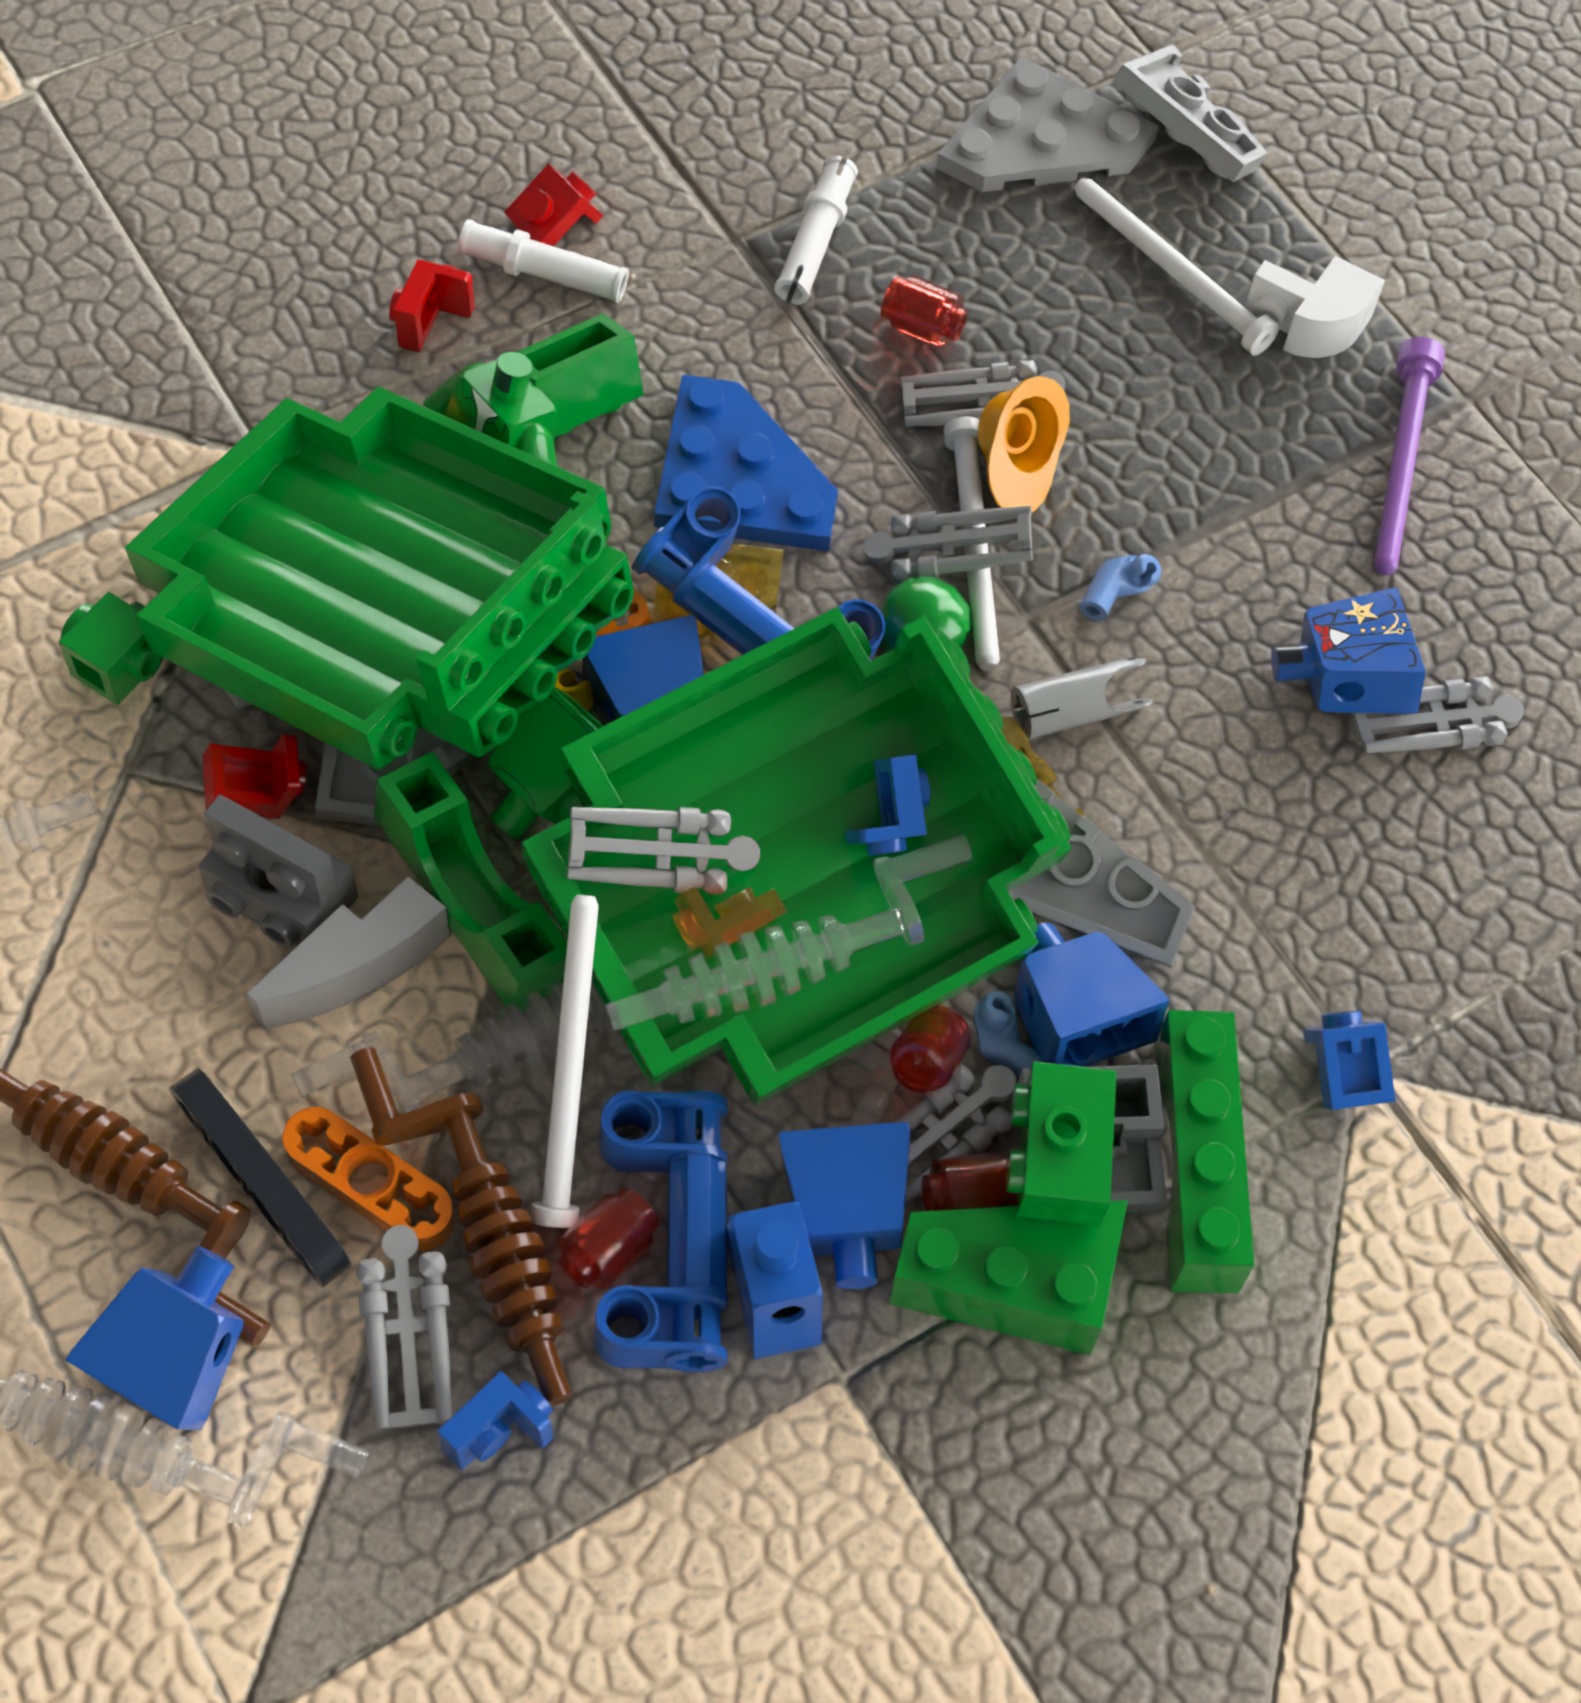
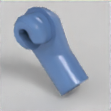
(1119, 579)
(999, 1034)

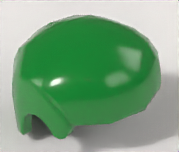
(928, 598)

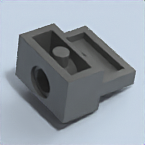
(256, 852)
(1136, 1138)

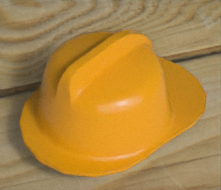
(1022, 440)

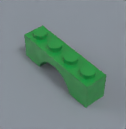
(435, 835)
(1210, 1192)

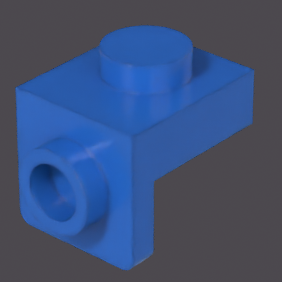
(901, 797)

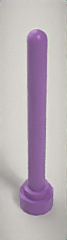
(1419, 365)

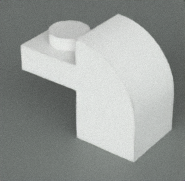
(1318, 316)

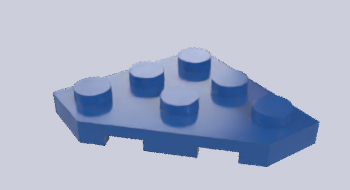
(734, 444)

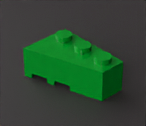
(1011, 1272)

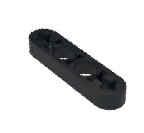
(260, 1177)

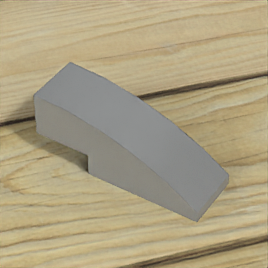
(351, 957)

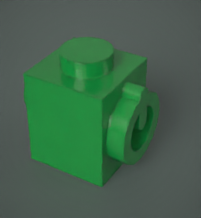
(108, 647)

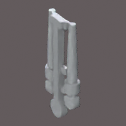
(980, 390)
(881, 547)
(1468, 733)
(739, 853)
(996, 1086)
(400, 1246)

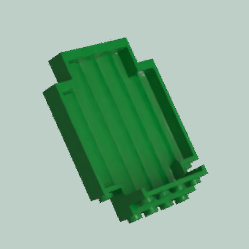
(381, 576)
(790, 756)

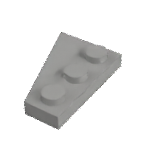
(1180, 103)
(1107, 893)

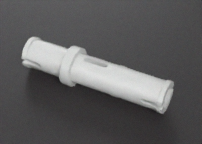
(822, 213)
(521, 254)

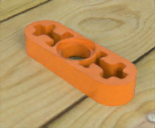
(341, 1135)

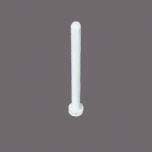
(1256, 332)
(962, 438)
(555, 1206)

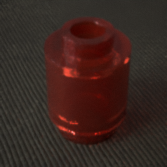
(924, 310)
(930, 1049)
(967, 1183)
(607, 1239)

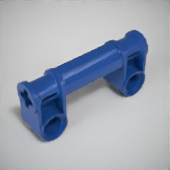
(685, 561)
(694, 1231)

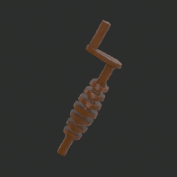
(119, 1160)
(498, 1232)

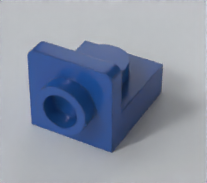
(1352, 1060)
(483, 1421)

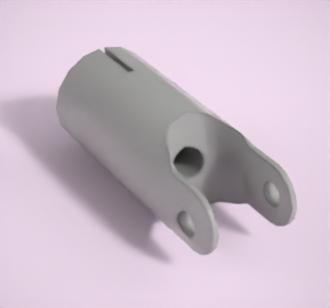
(1071, 699)

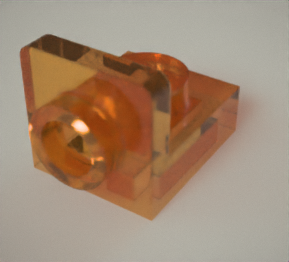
(738, 915)

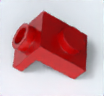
(552, 205)
(427, 292)
(255, 777)

